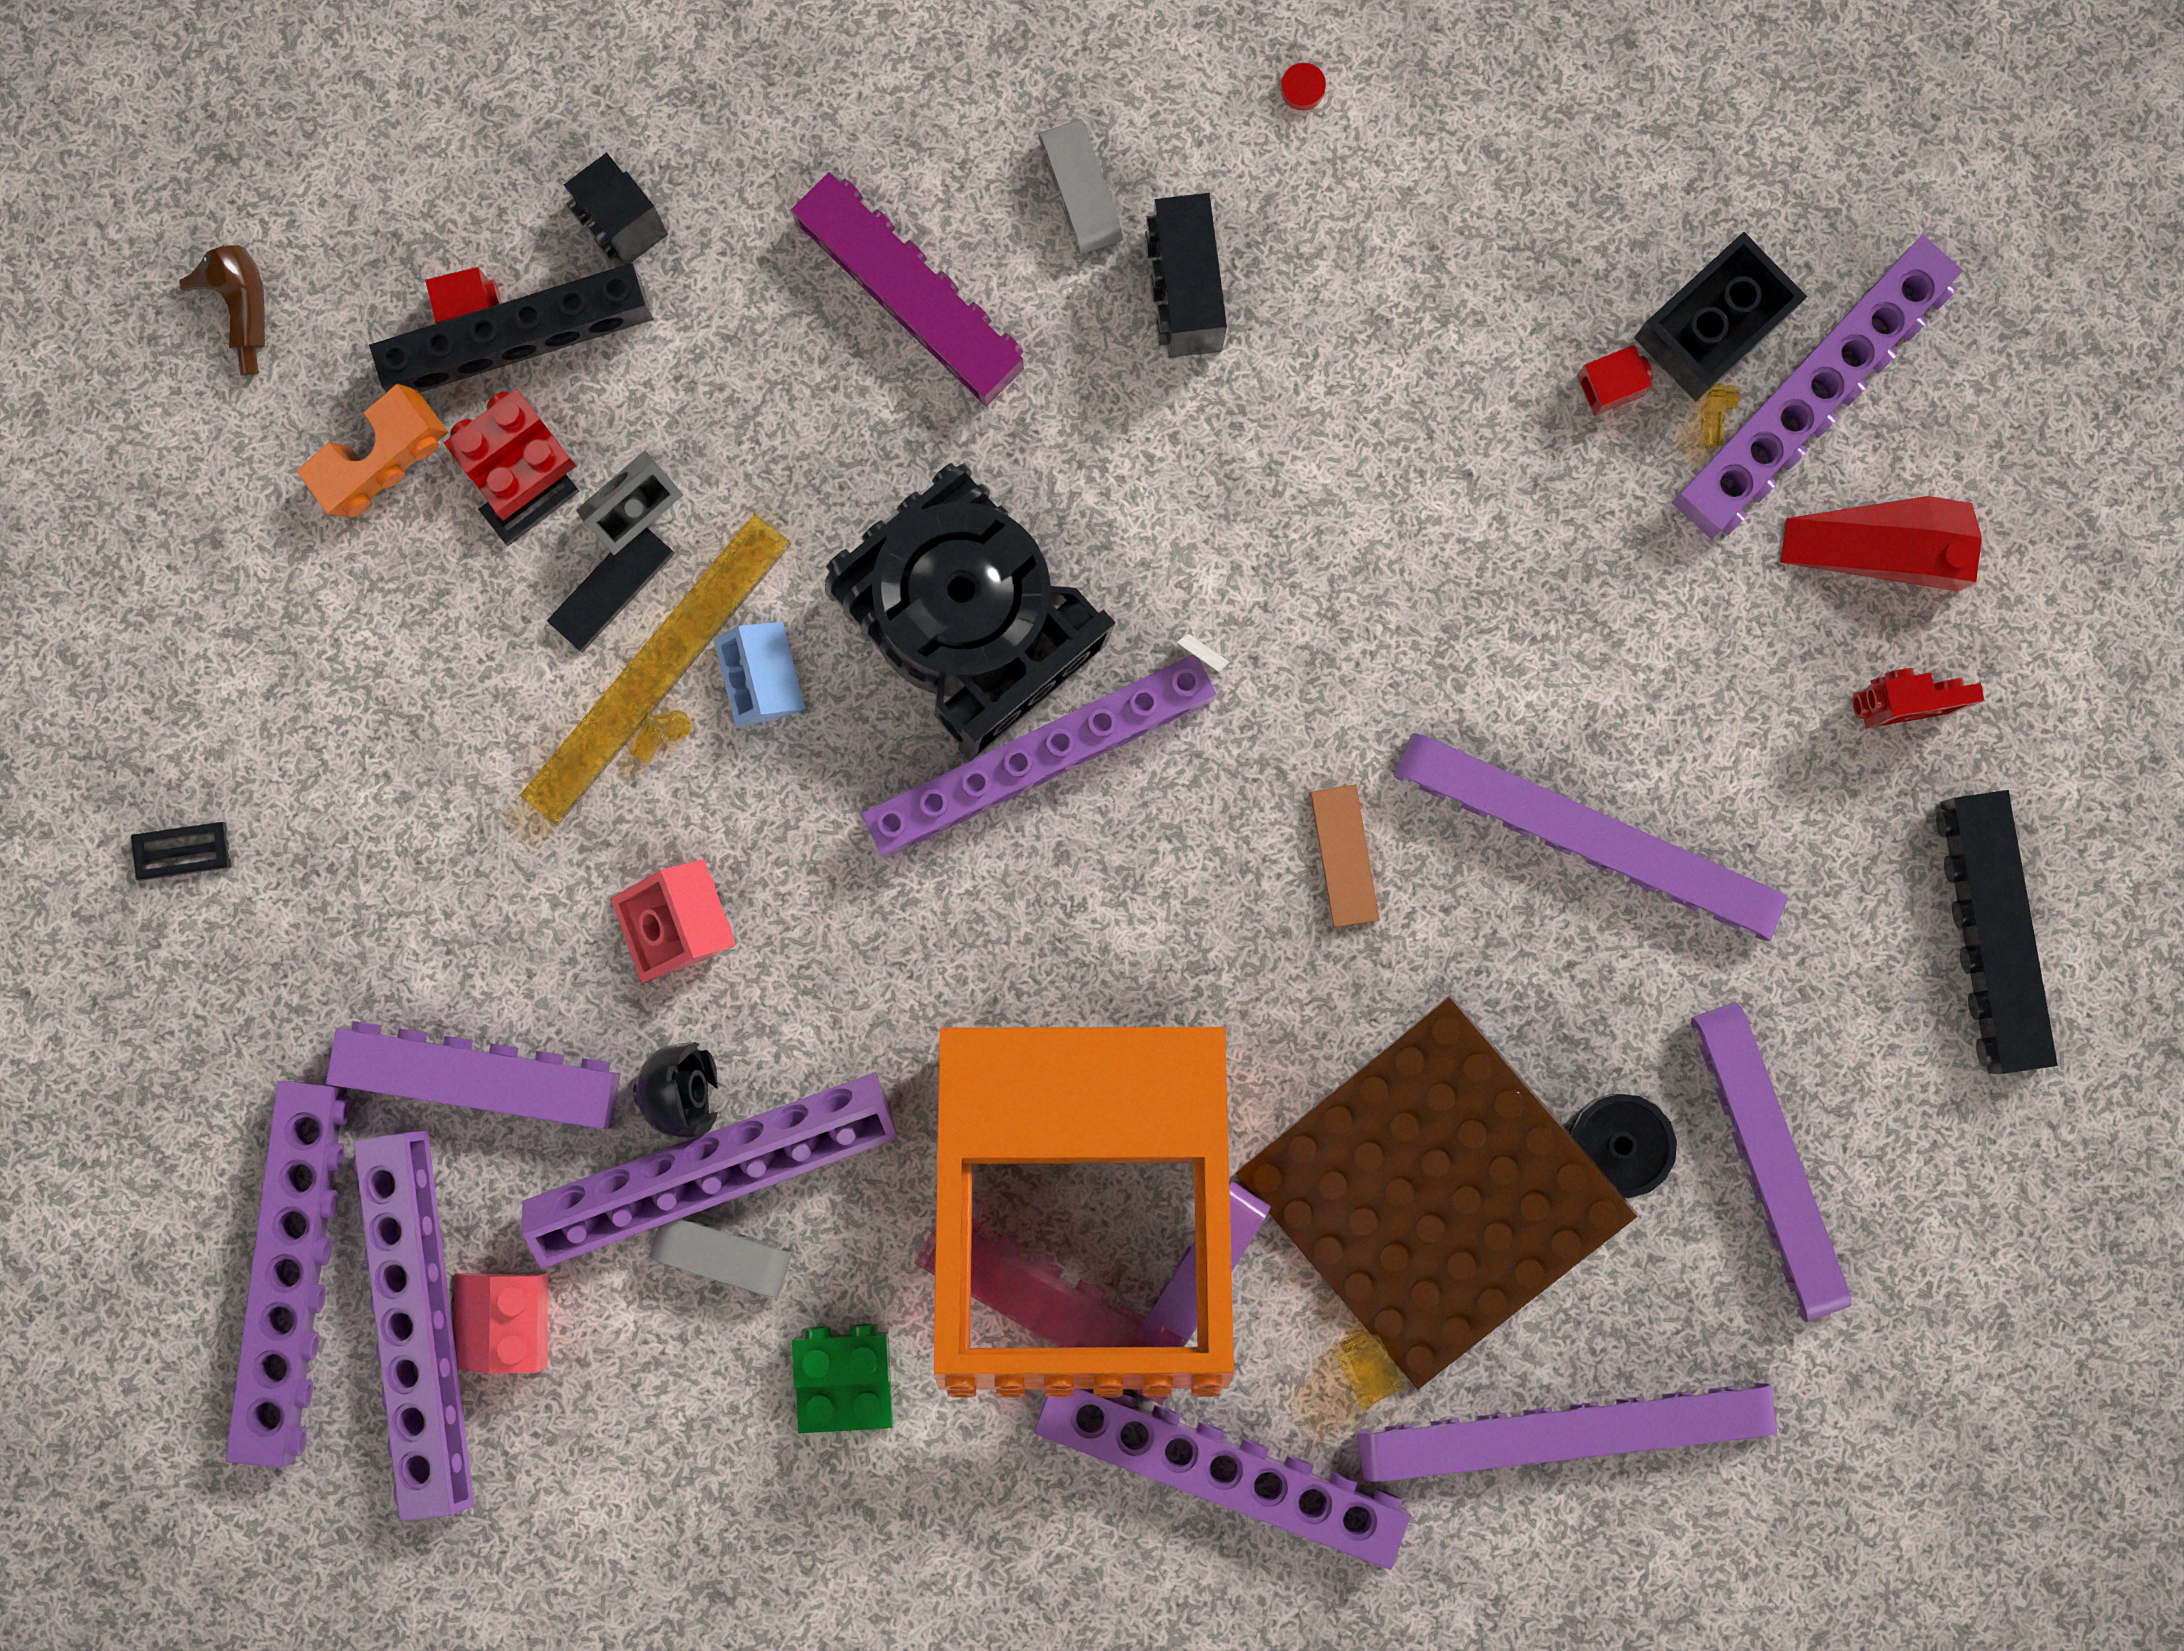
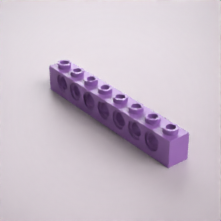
(1920, 268)
(1039, 756)
(707, 1170)
(430, 1342)
(251, 1436)
(1374, 1541)

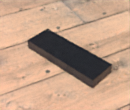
(610, 589)

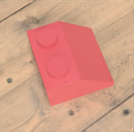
(672, 920)
(501, 1322)

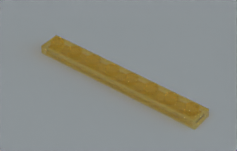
(655, 670)

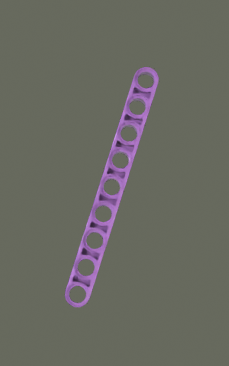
(1591, 834)
(1567, 1434)

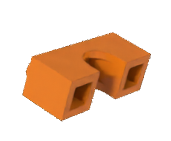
(404, 433)

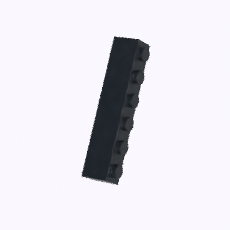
(1997, 933)

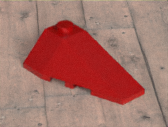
(1902, 541)

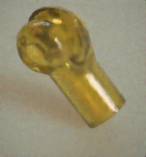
(1713, 413)
(660, 729)

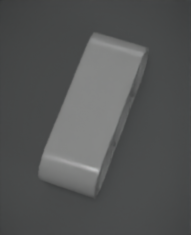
(1082, 186)
(721, 1256)

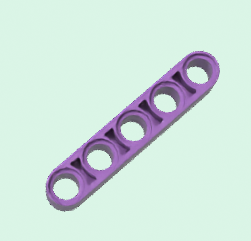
(1177, 1300)

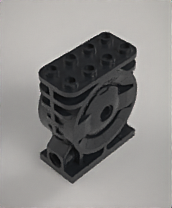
(869, 587)

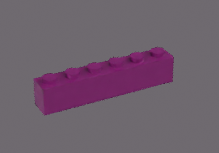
(908, 288)

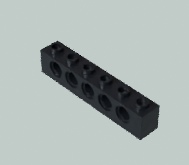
(513, 331)

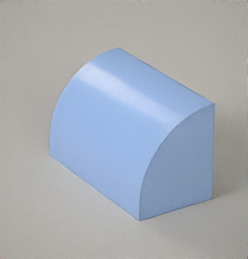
(759, 673)

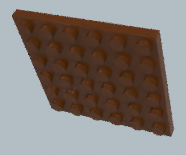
(1436, 1192)

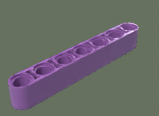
(1773, 1161)

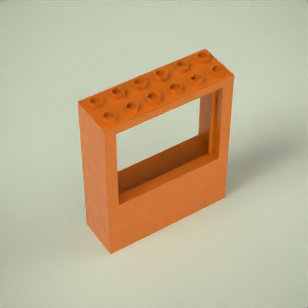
(1083, 1101)

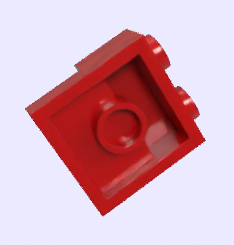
(508, 453)
(1912, 697)

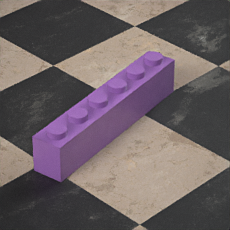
(472, 1077)

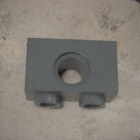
(629, 502)

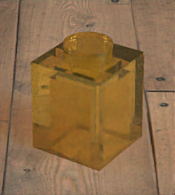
(1367, 1368)

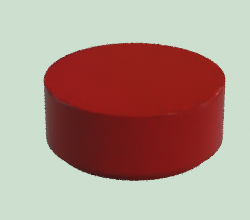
(1303, 86)

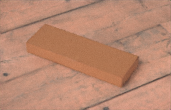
(1344, 856)

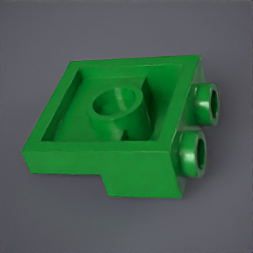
(842, 1379)

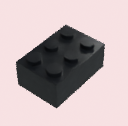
(1186, 275)
(1720, 316)

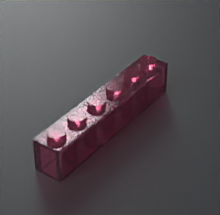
(1047, 1303)

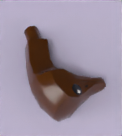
(236, 277)

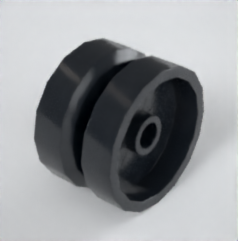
(1635, 1119)

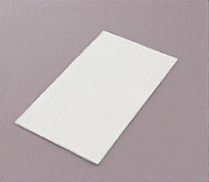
(1203, 652)

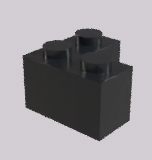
(614, 210)

